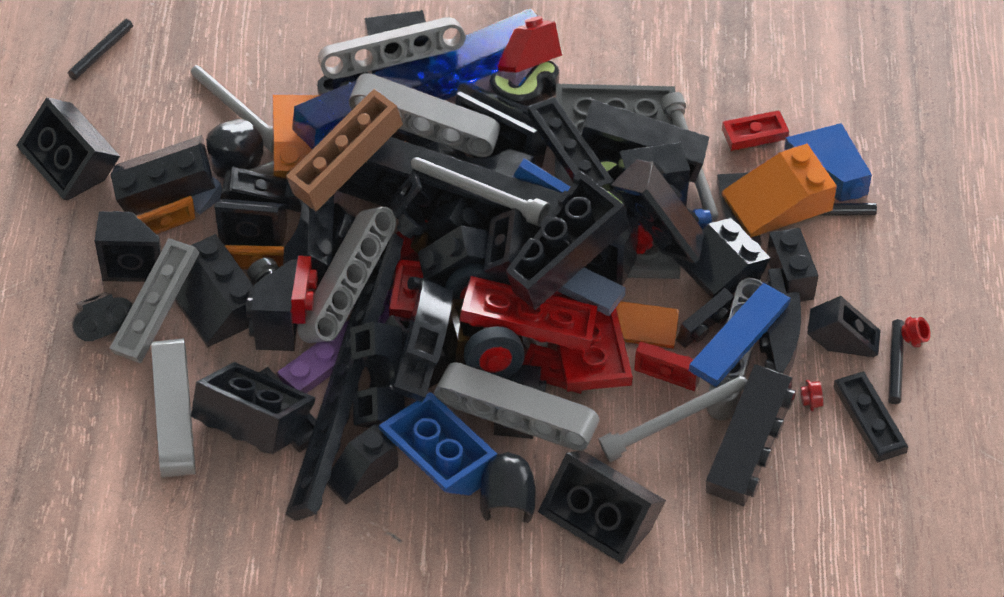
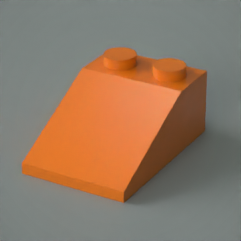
(287, 145)
(781, 192)

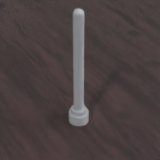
(235, 105)
(674, 107)
(532, 210)
(616, 444)

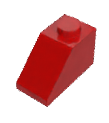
(530, 45)

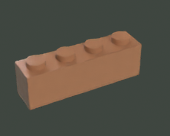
(344, 150)

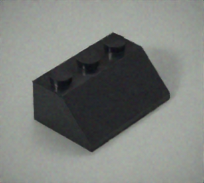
(512, 134)
(67, 149)
(162, 176)
(660, 210)
(215, 293)
(251, 407)
(600, 505)

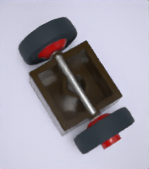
(486, 349)

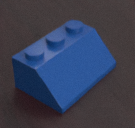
(440, 445)

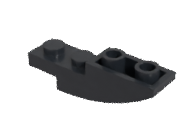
(782, 336)
(423, 340)

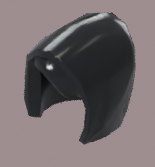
(234, 145)
(508, 483)

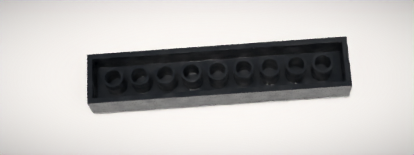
(391, 166)

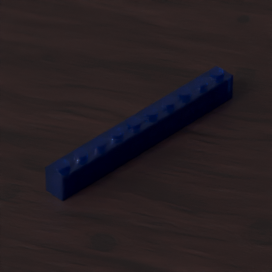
(430, 75)

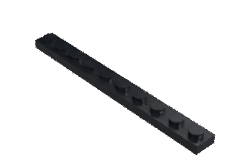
(338, 398)

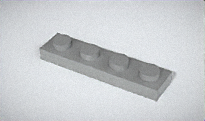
(154, 300)

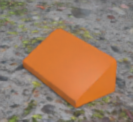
(169, 215)
(247, 255)
(648, 324)

